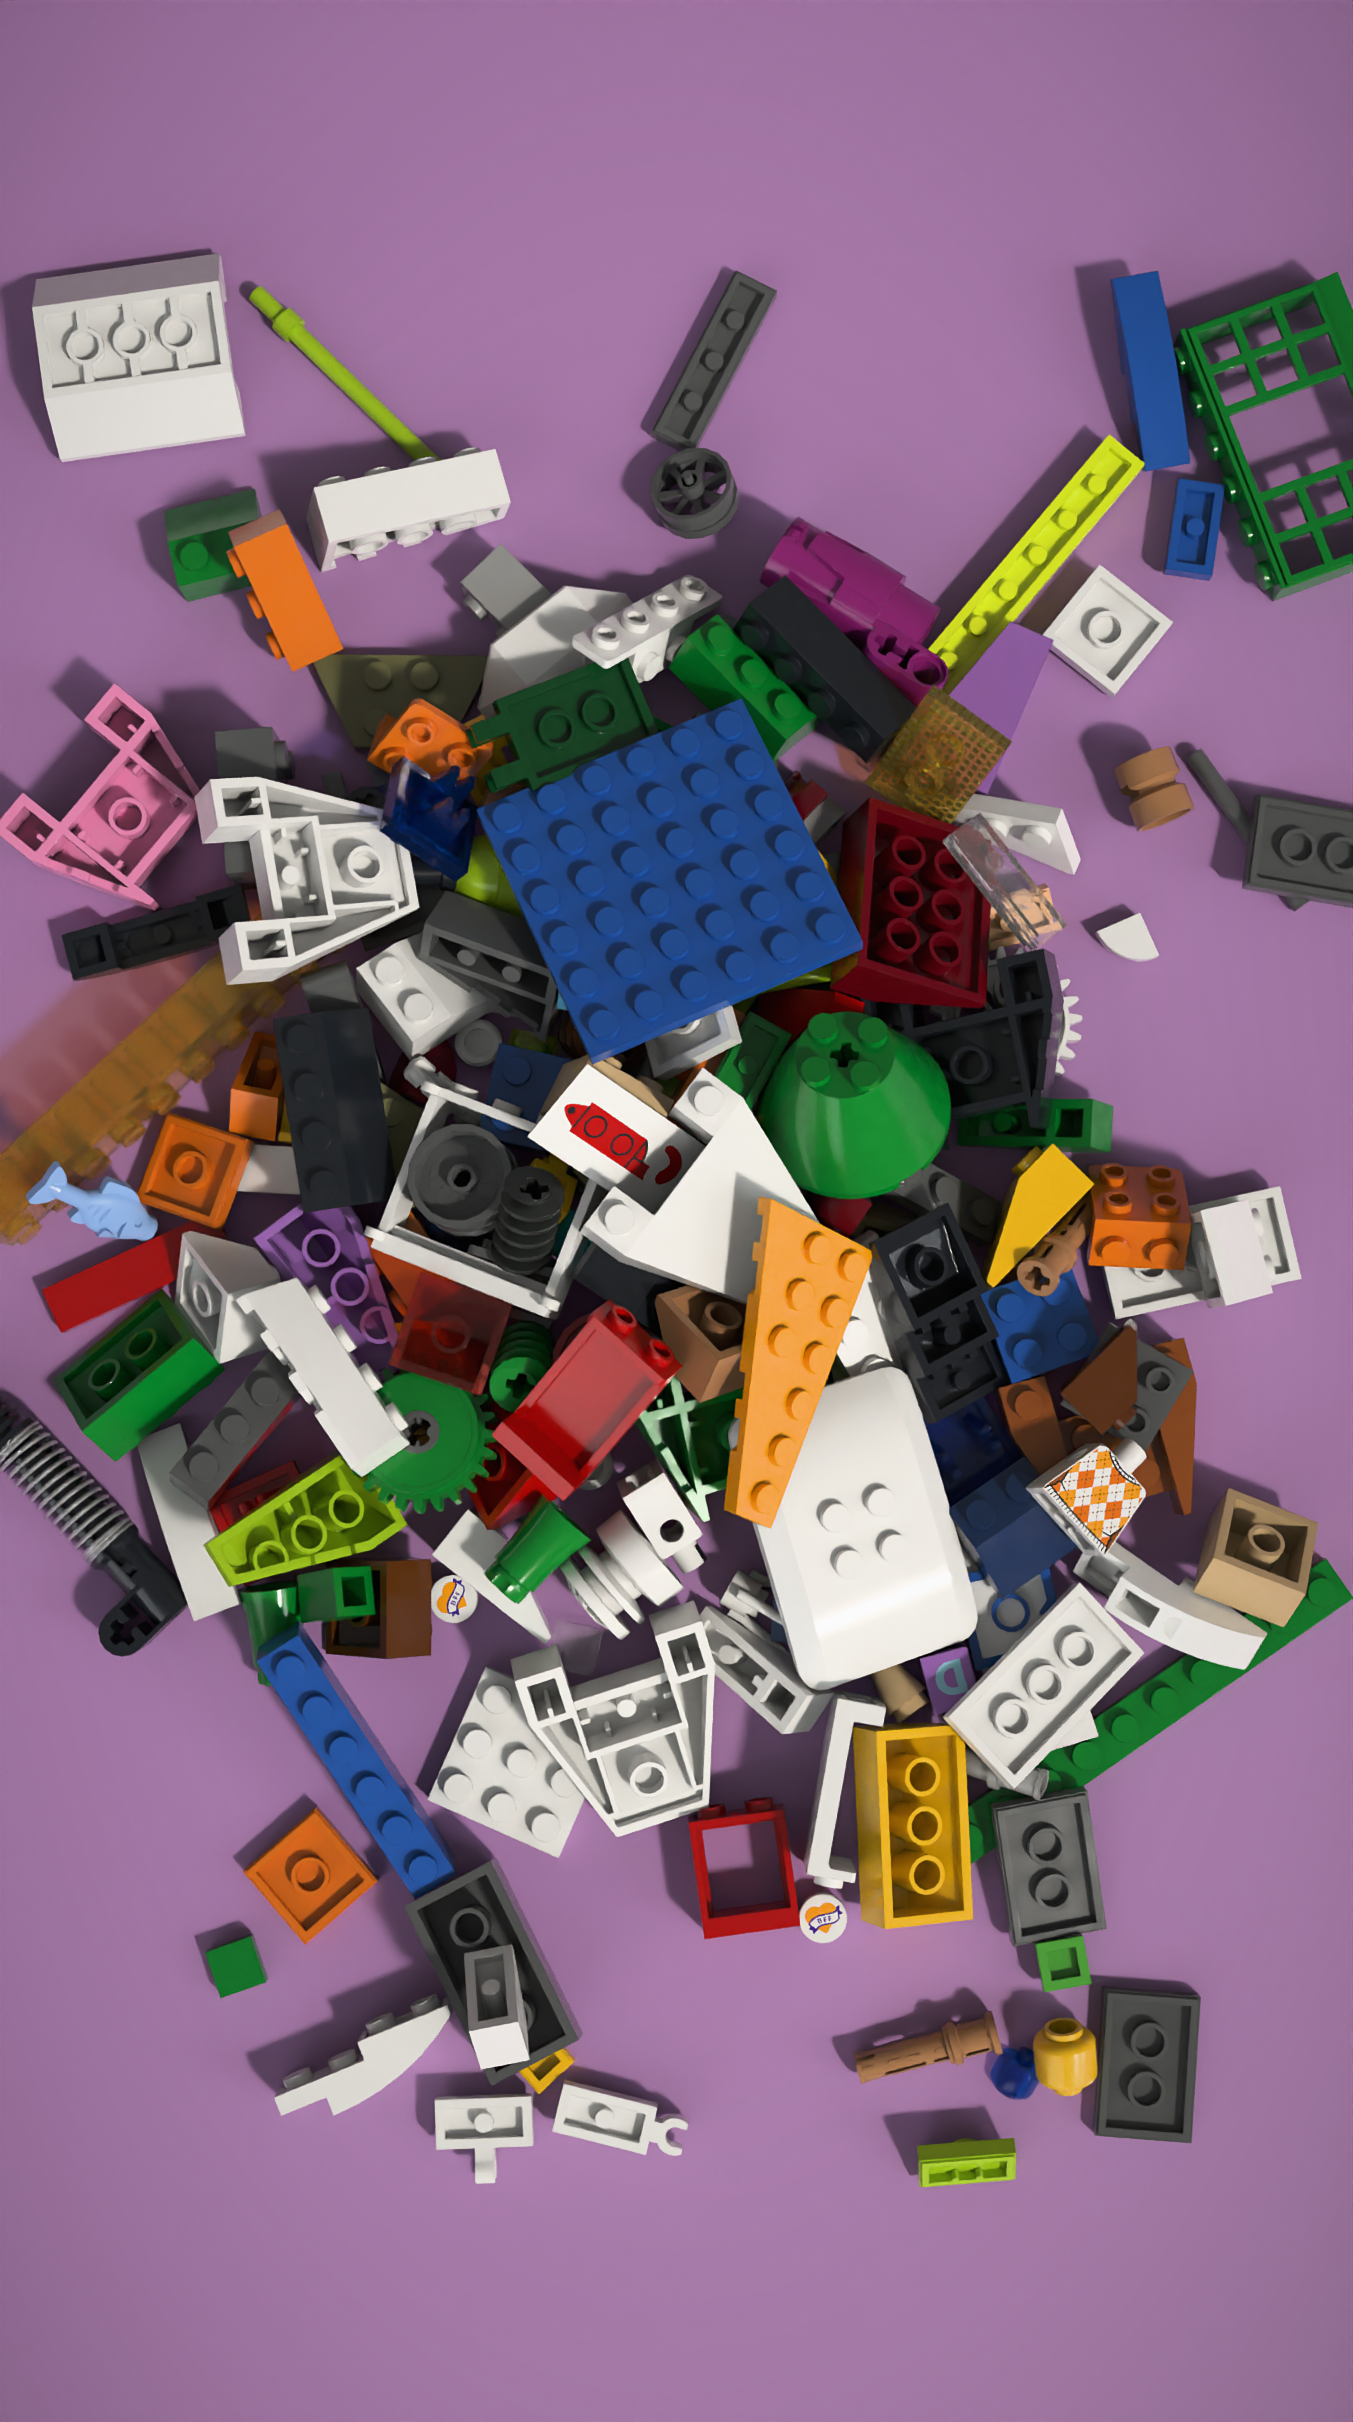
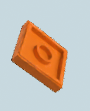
(194, 1171)
(311, 1875)

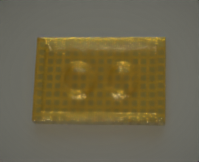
(938, 758)

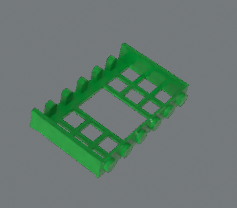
(1223, 444)

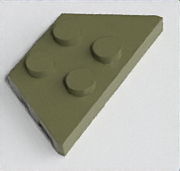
(374, 685)

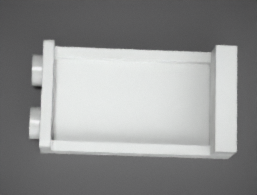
(843, 1712)

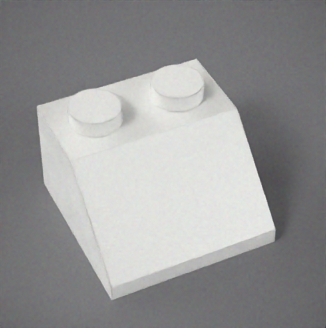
(1230, 1254)
(210, 1281)

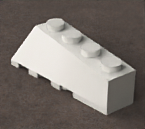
(327, 1372)

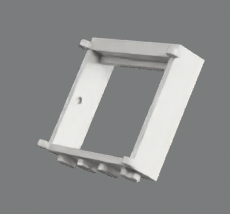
(455, 1264)

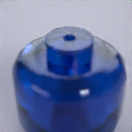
(1015, 2073)

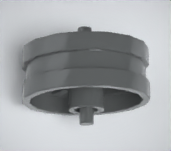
(695, 495)

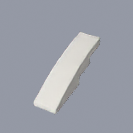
(185, 1525)

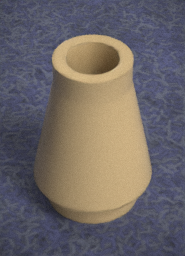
(899, 1691)

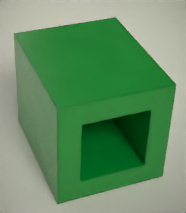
(336, 1594)

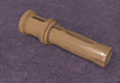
(1056, 1251)
(951, 2044)

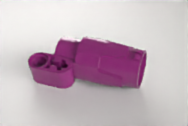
(864, 602)

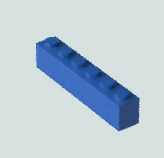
(356, 1760)

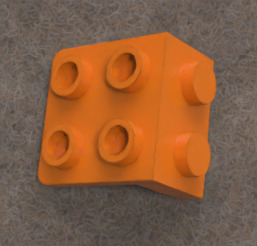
(428, 740)
(1138, 1217)

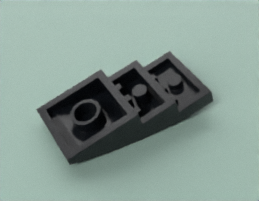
(937, 1313)

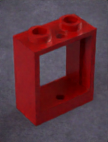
(748, 1917)

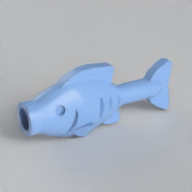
(108, 1211)

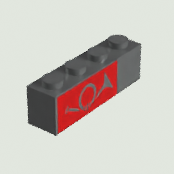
(236, 1432)

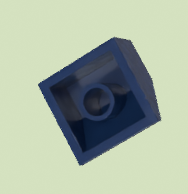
(1009, 1530)

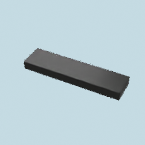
(714, 362)

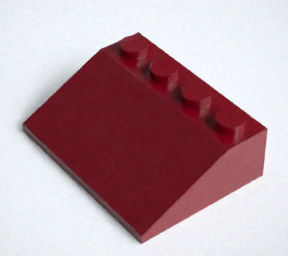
(914, 911)

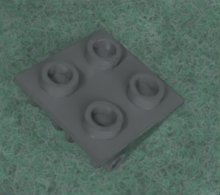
(1159, 1387)

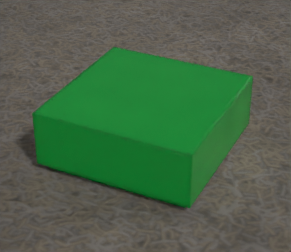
(236, 1965)

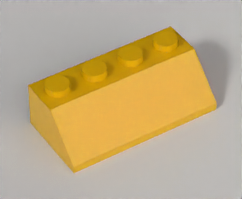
(912, 1824)

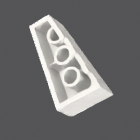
(405, 504)

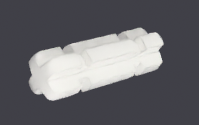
(421, 1069)

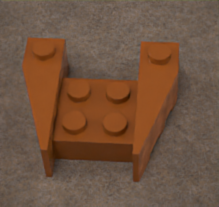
(1045, 1441)

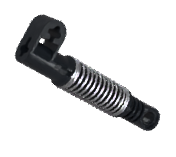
(106, 1538)

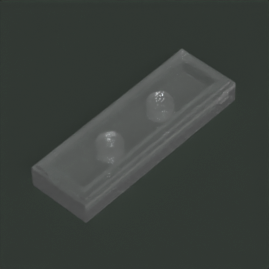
(1004, 883)

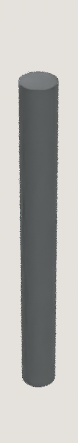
(1228, 803)

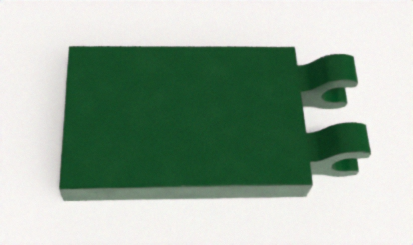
(565, 724)

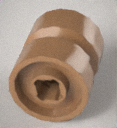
(1153, 788)

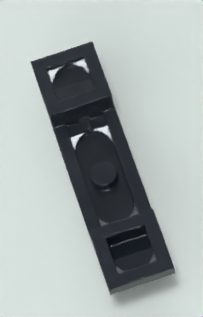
(155, 936)

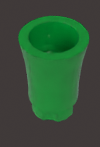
(536, 1550)
(268, 1612)

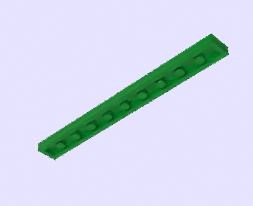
(1158, 1705)

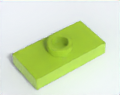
(966, 2162)

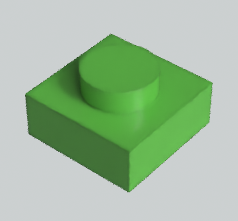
(1062, 1963)

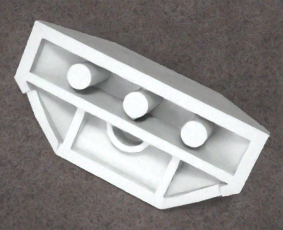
(542, 642)

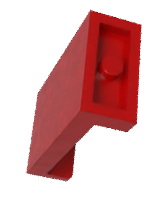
(588, 1399)

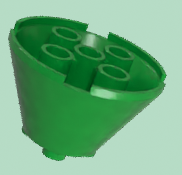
(854, 1107)

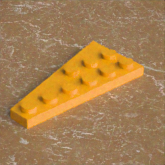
(789, 1342)

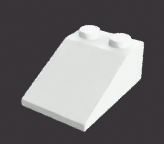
(415, 1000)

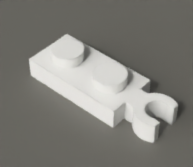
(614, 2119)

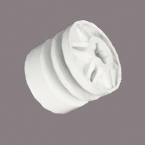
(620, 1575)

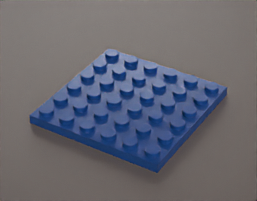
(669, 881)

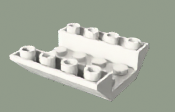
(137, 358)

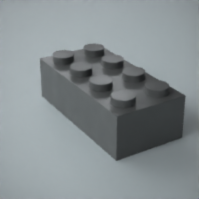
(484, 1914)

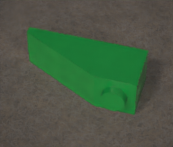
(1073, 1127)

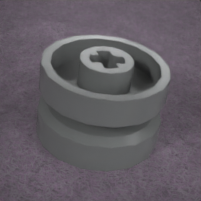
(444, 1166)

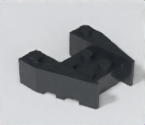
(998, 1054)

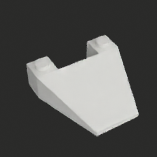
(317, 872)
(711, 1216)
(634, 1736)

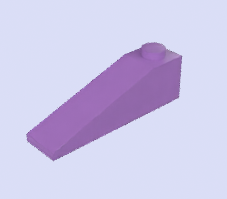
(334, 1255)

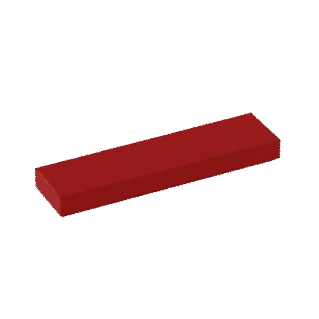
(120, 1278)

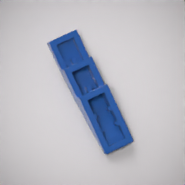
(1150, 370)

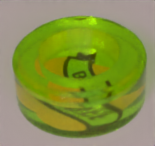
(526, 1040)

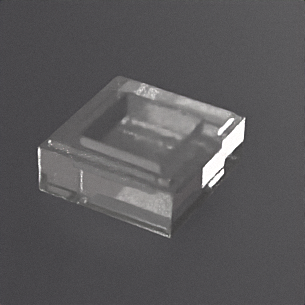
(577, 1646)

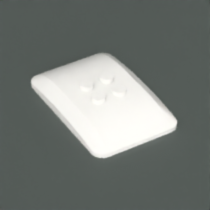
(865, 1537)

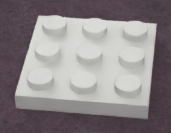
(505, 1773)

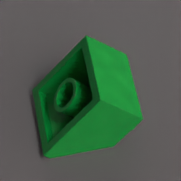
(200, 540)

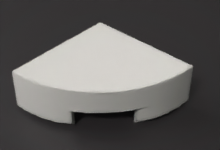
(1129, 939)

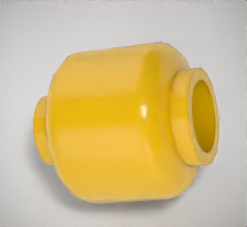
(1065, 2056)

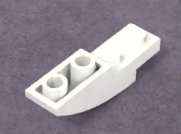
(1170, 1611)
(386, 2052)

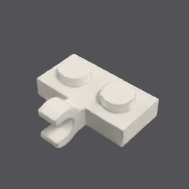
(484, 2124)

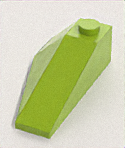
(305, 1523)

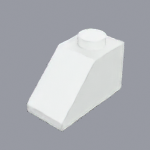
(495, 2007)

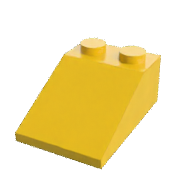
(1034, 1202)

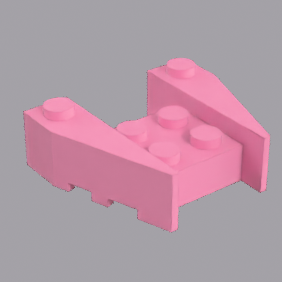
(123, 818)

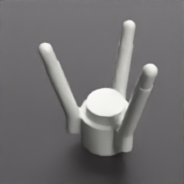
(747, 1597)

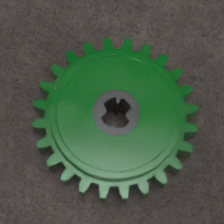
(452, 1454)

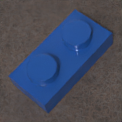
(1194, 529)

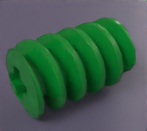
(520, 1362)

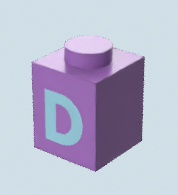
(946, 1676)

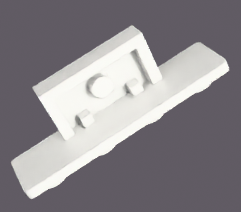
(649, 629)

